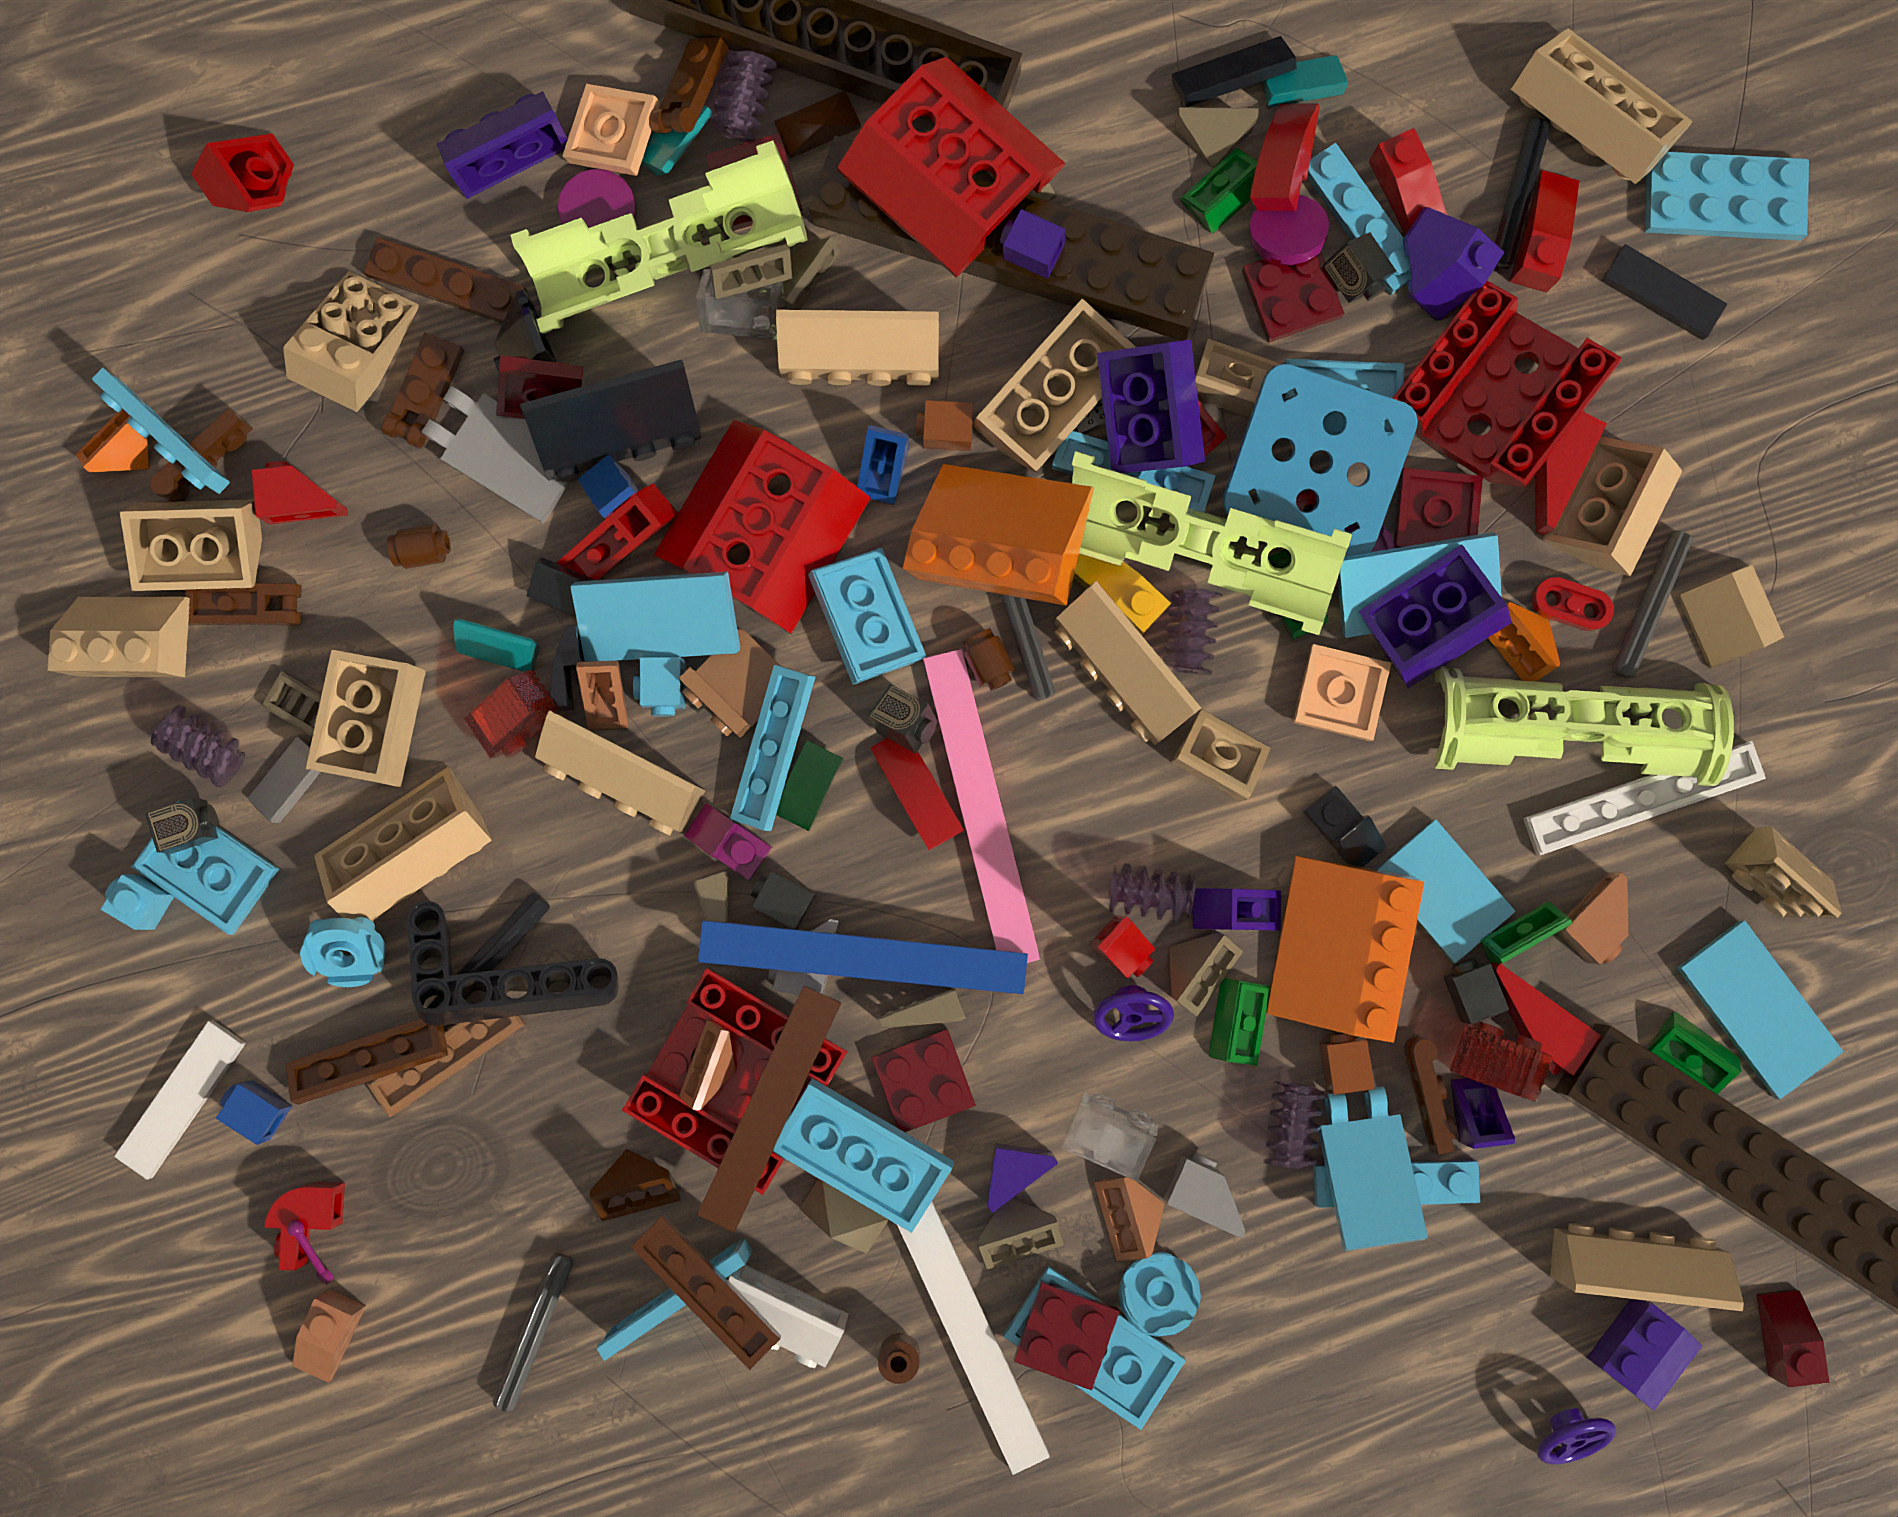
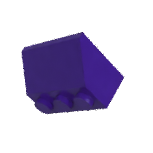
(502, 144)
(1151, 407)
(1436, 616)

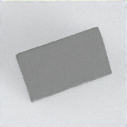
(284, 782)

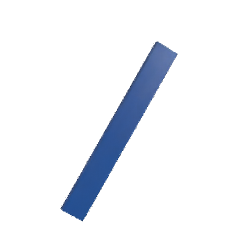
(862, 957)

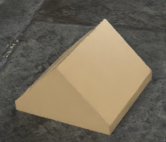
(1230, 377)
(1730, 616)
(1221, 756)

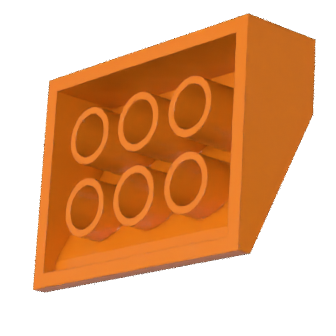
(1000, 533)
(1345, 948)

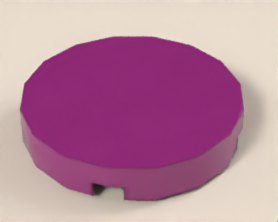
(596, 198)
(1290, 234)

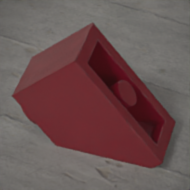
(1791, 1339)

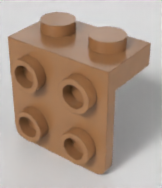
(732, 685)

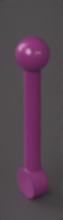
(296, 1228)

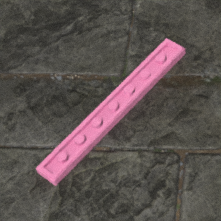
(980, 804)

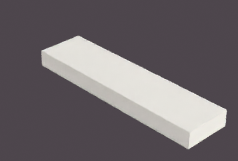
(180, 1099)

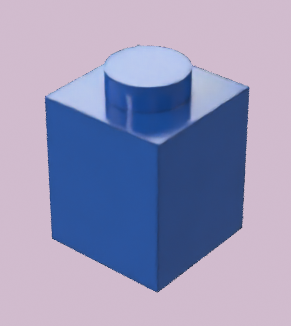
(252, 1111)

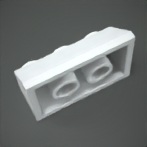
(804, 1322)

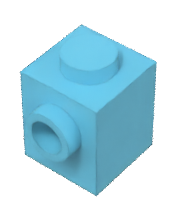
(660, 685)
(136, 901)

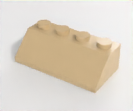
(1600, 105)
(858, 346)
(1051, 389)
(1125, 664)
(617, 773)
(401, 848)
(1645, 1267)

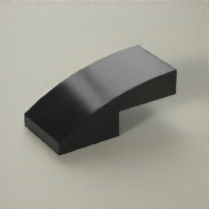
(566, 658)

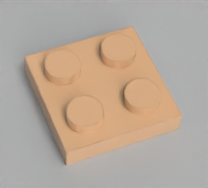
(610, 129)
(1341, 692)

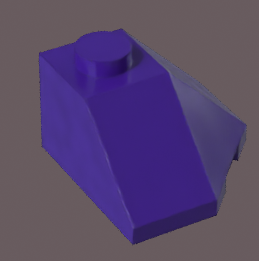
(1446, 261)

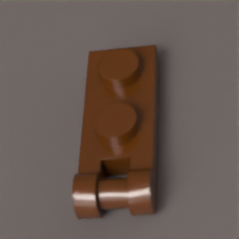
(689, 86)
(423, 389)
(222, 435)
(245, 605)
(1429, 1095)

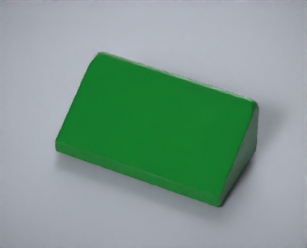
(1222, 190)
(1524, 933)
(1239, 1022)
(1695, 1053)

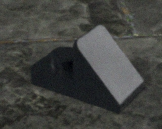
(1345, 828)

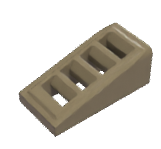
(278, 694)
(715, 897)
(936, 1008)

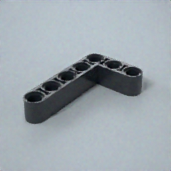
(495, 983)

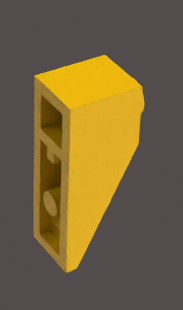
(1127, 589)

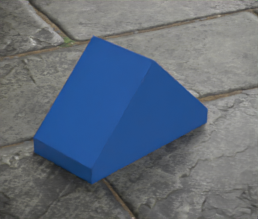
(883, 463)
(608, 486)

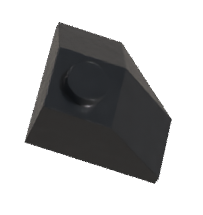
(521, 333)

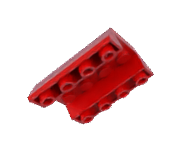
(927, 176)
(1474, 378)
(783, 532)
(753, 1036)

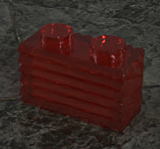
(511, 715)
(1500, 1062)

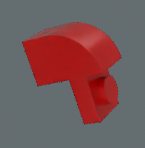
(316, 1206)

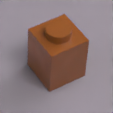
(946, 425)
(1346, 1064)

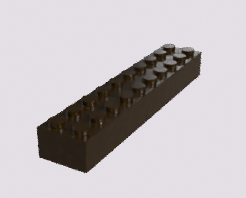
(840, 42)
(1105, 263)
(1739, 1161)

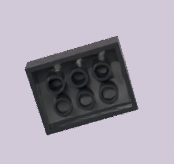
(613, 417)

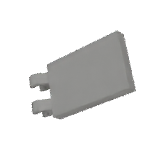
(497, 455)

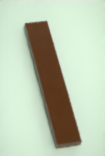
(769, 1108)

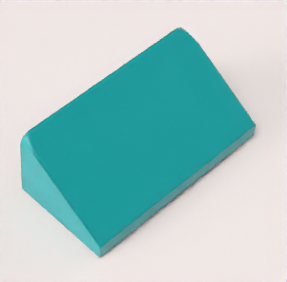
(1310, 81)
(666, 148)
(495, 645)

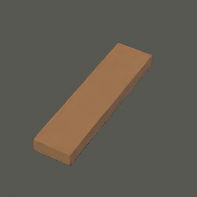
(464, 1045)

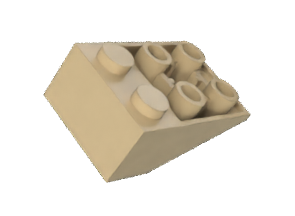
(349, 341)
(1783, 877)

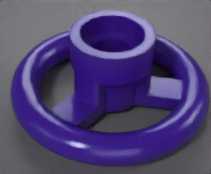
(1133, 1010)
(1577, 1436)

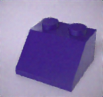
(1645, 1351)

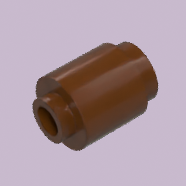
(418, 546)
(988, 659)
(899, 1345)

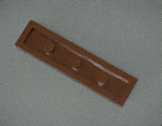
(441, 280)
(364, 1060)
(706, 1292)

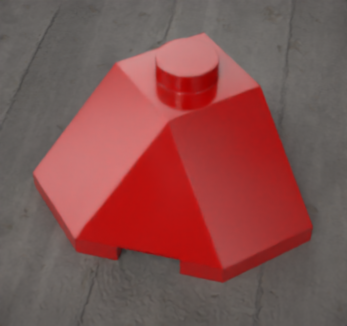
(244, 173)

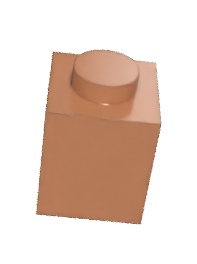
(1600, 921)
(326, 1334)

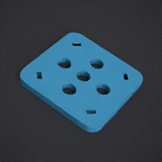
(1301, 422)

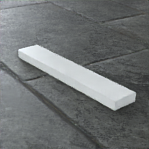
(1634, 803)

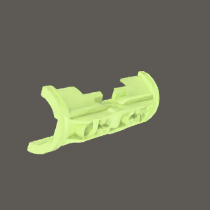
(566, 253)
(1296, 591)
(1481, 735)

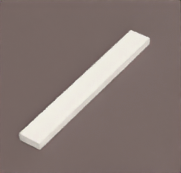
(975, 1342)

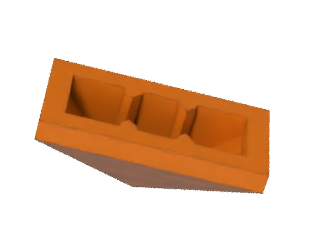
(115, 447)
(1527, 644)

